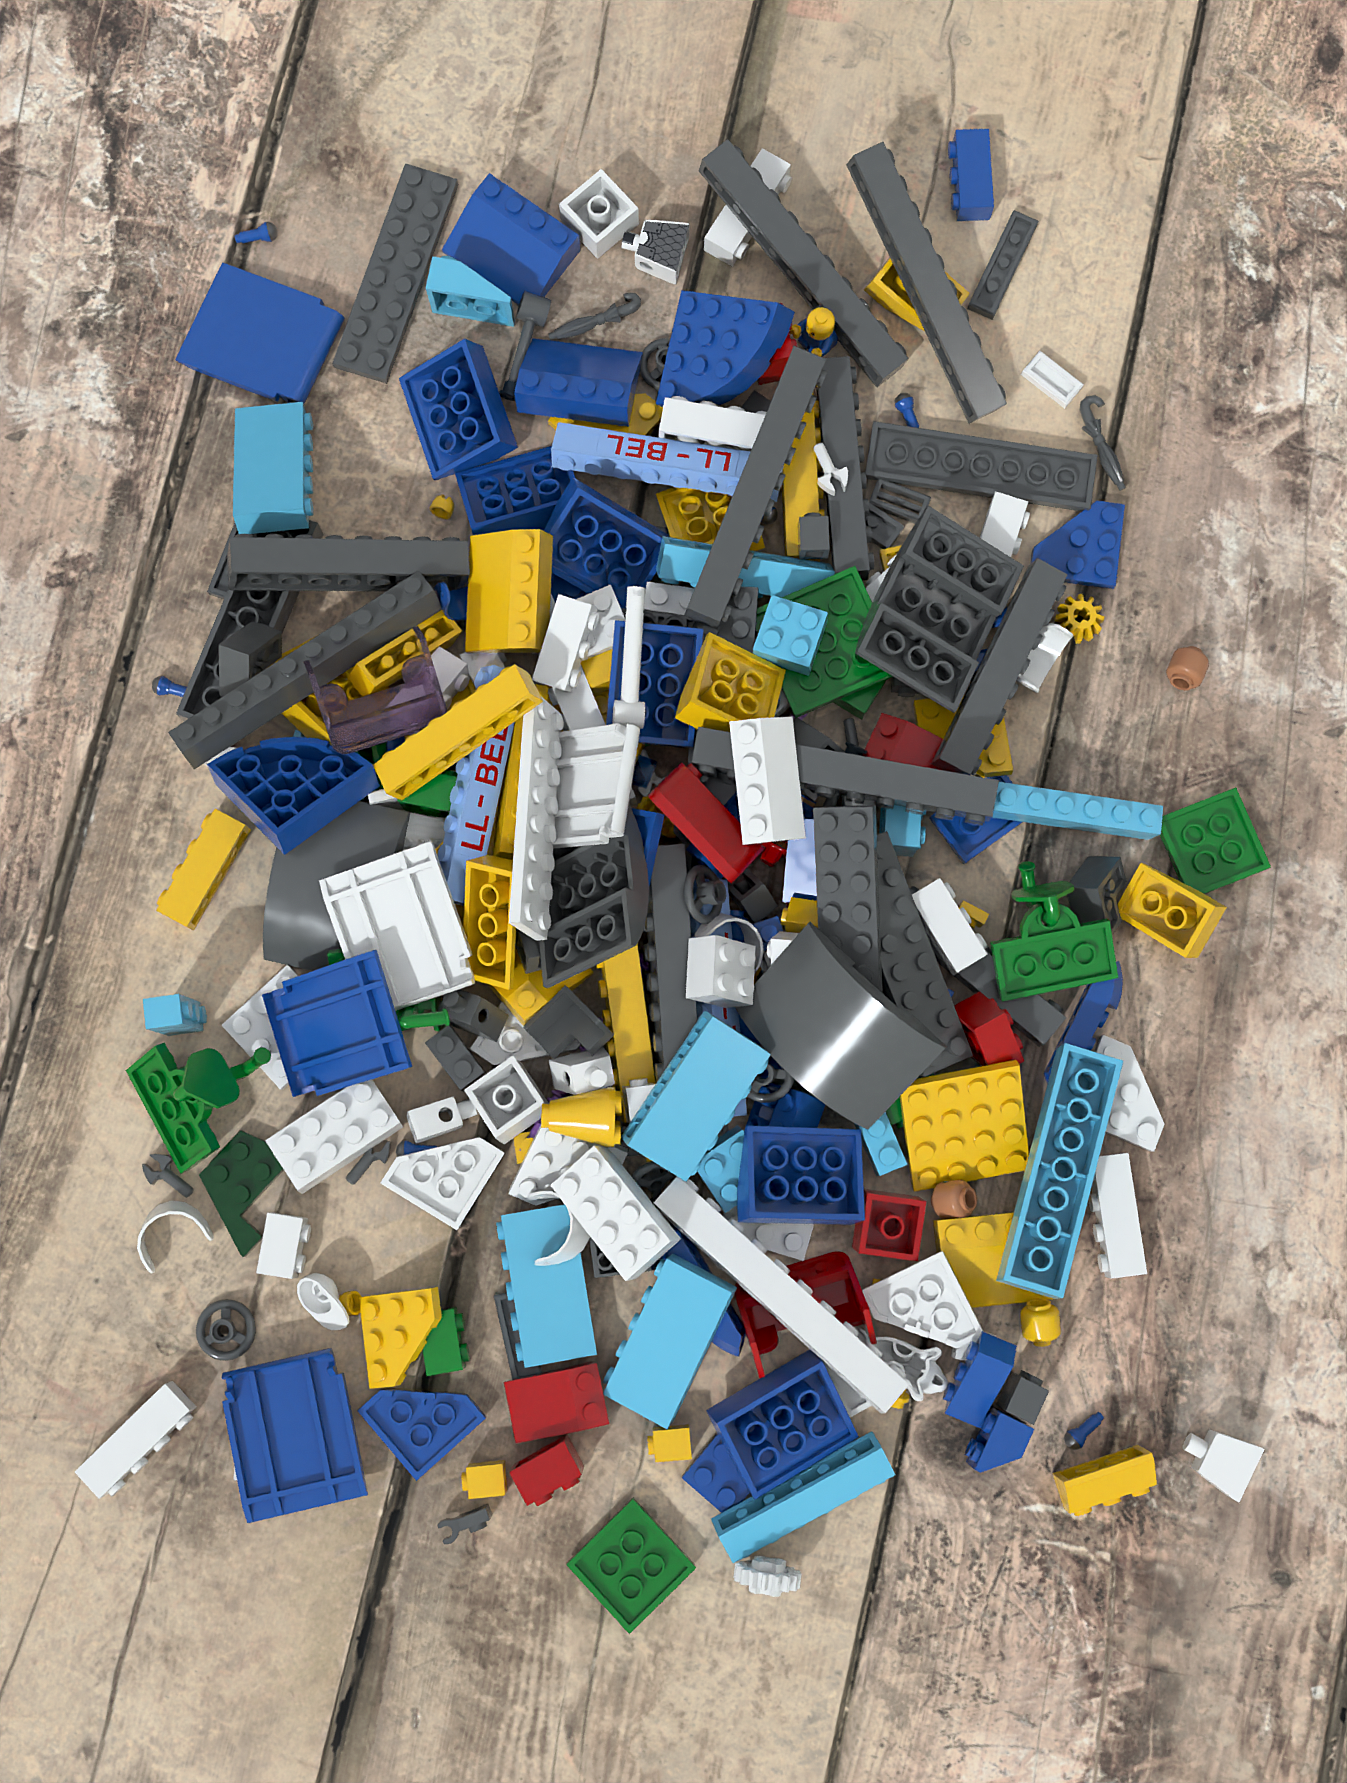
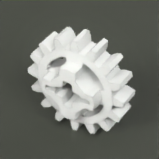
(767, 1576)

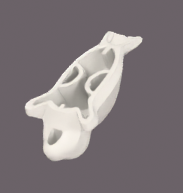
(918, 1364)

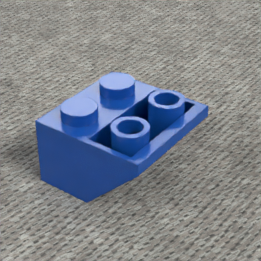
(792, 1110)
(998, 1441)

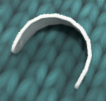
(1044, 656)
(750, 933)
(163, 1209)
(575, 1240)

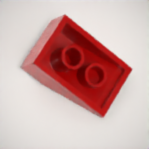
(902, 742)
(556, 1402)

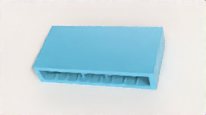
(272, 468)
(695, 1096)
(548, 1299)
(668, 1340)

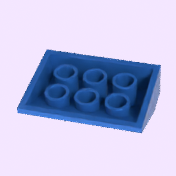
(511, 241)
(578, 382)
(458, 410)
(512, 492)
(601, 542)
(665, 667)
(801, 1176)
(783, 1423)

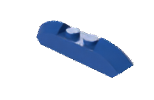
(1090, 1014)
(731, 1332)

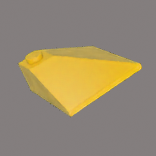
(695, 514)
(728, 686)
(528, 991)

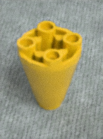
(586, 1116)

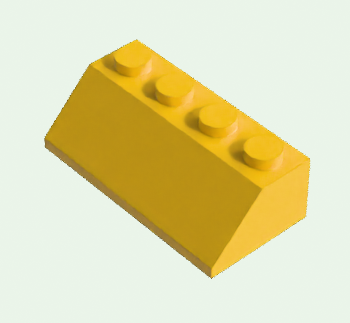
(487, 920)

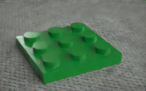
(1213, 842)
(631, 1565)

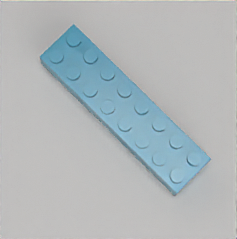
(1060, 1171)

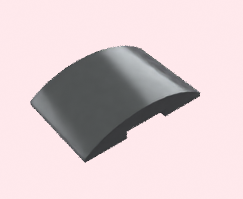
(937, 608)
(595, 904)
(295, 914)
(837, 1030)

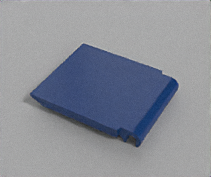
(260, 336)
(337, 1026)
(292, 1435)

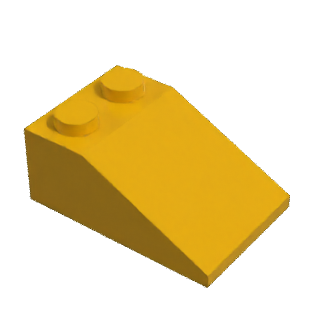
(891, 294)
(1170, 911)

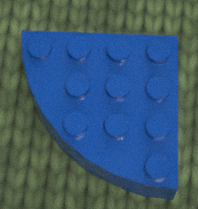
(720, 346)
(292, 785)

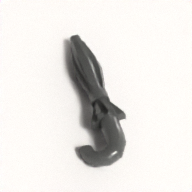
(584, 324)
(1093, 428)

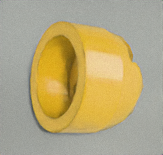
(442, 507)
(350, 1301)

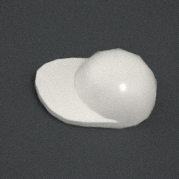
(321, 1300)

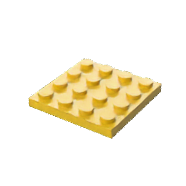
(965, 1125)

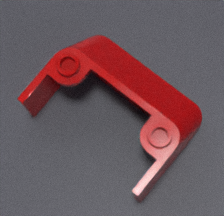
(704, 821)
(830, 1279)

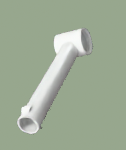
(628, 709)

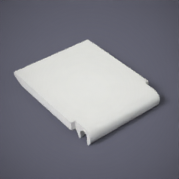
(594, 784)
(408, 917)

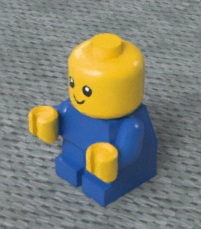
(816, 332)

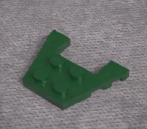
(237, 1181)

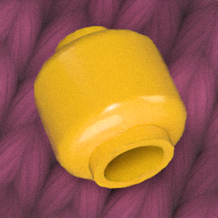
(1040, 1322)

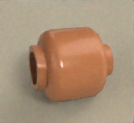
(1187, 668)
(953, 1199)

